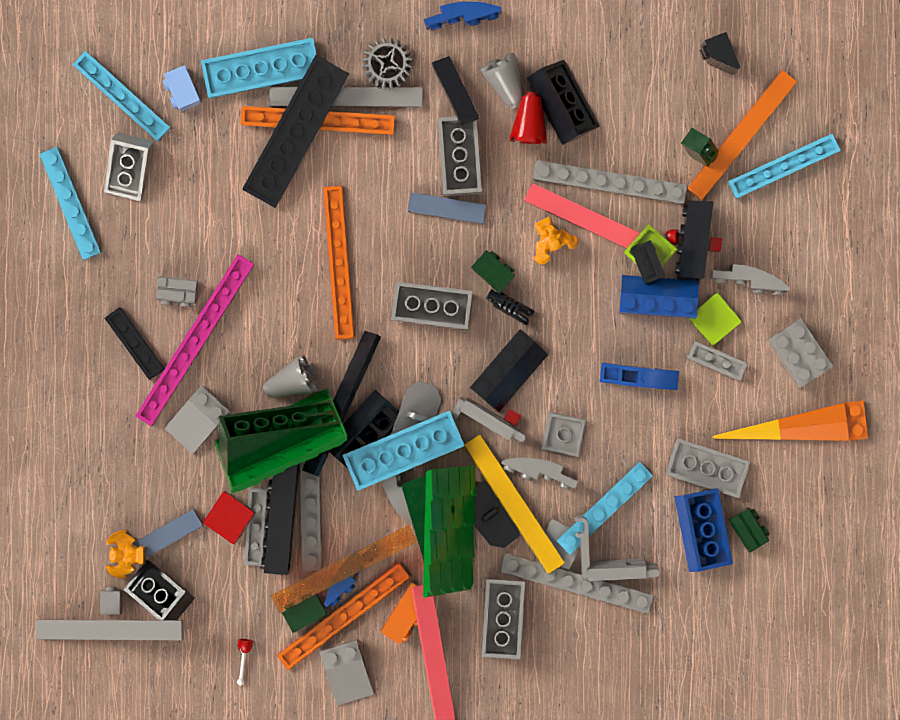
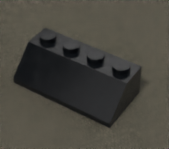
(563, 102)
(695, 240)
(509, 370)
(367, 424)

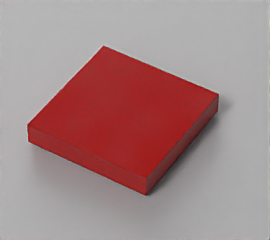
(229, 517)

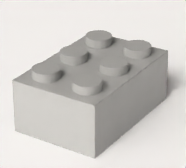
(799, 353)

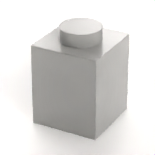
(111, 601)

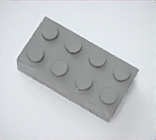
(459, 157)
(431, 306)
(503, 618)

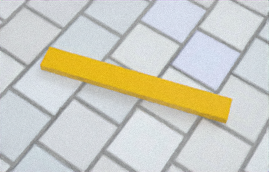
(514, 504)

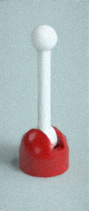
(244, 647)

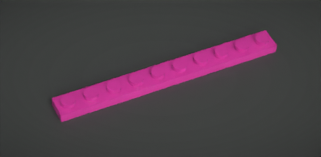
(194, 340)

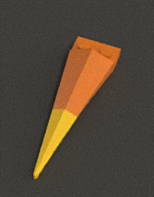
(835, 423)

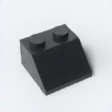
(720, 53)

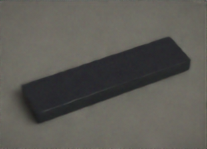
(455, 90)
(134, 343)

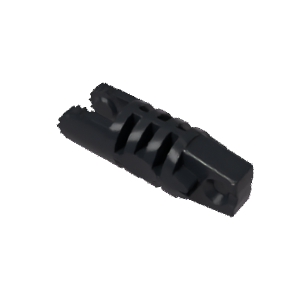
(509, 306)

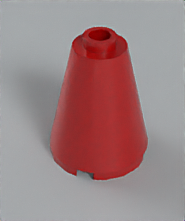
(529, 121)

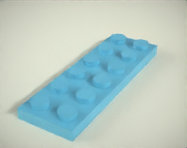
(258, 68)
(403, 450)

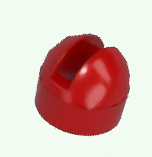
(673, 236)

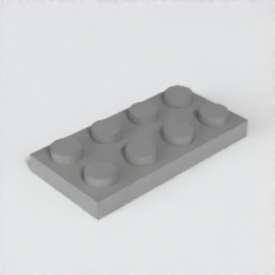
(707, 468)

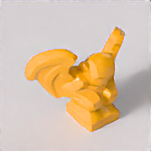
(551, 240)
(126, 554)

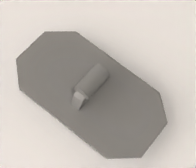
(418, 405)

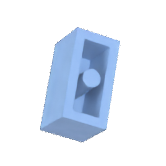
(182, 88)

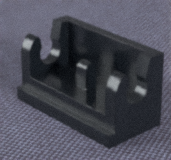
(647, 262)

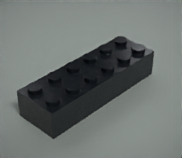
(280, 522)

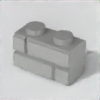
(177, 290)

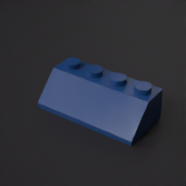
(659, 298)
(703, 530)

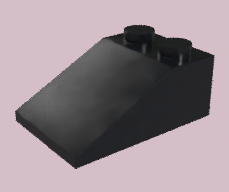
(158, 593)

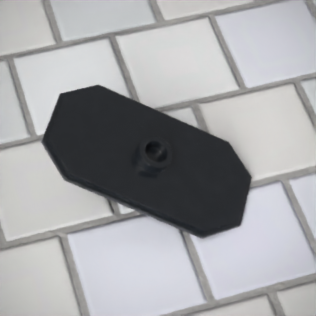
(492, 518)

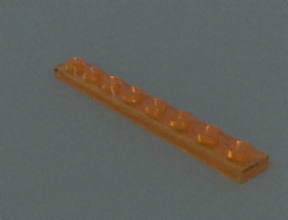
(344, 568)

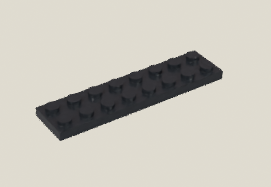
(295, 131)

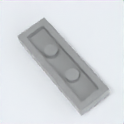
(717, 361)

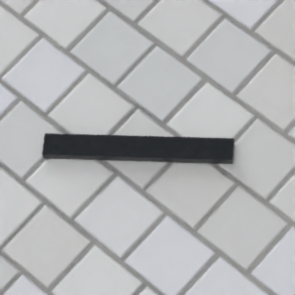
(347, 390)

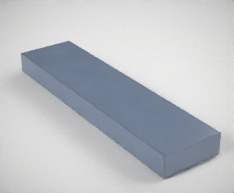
(446, 208)
(170, 533)

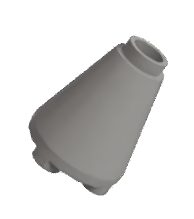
(505, 79)
(292, 380)

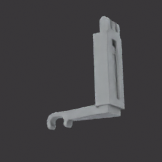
(487, 419)
(611, 569)

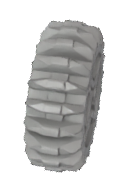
(378, 58)

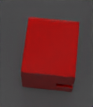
(715, 244)
(512, 417)

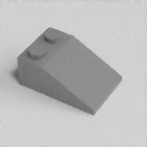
(128, 166)
(197, 419)
(346, 672)

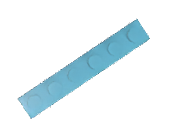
(121, 96)
(784, 166)
(70, 203)
(606, 506)

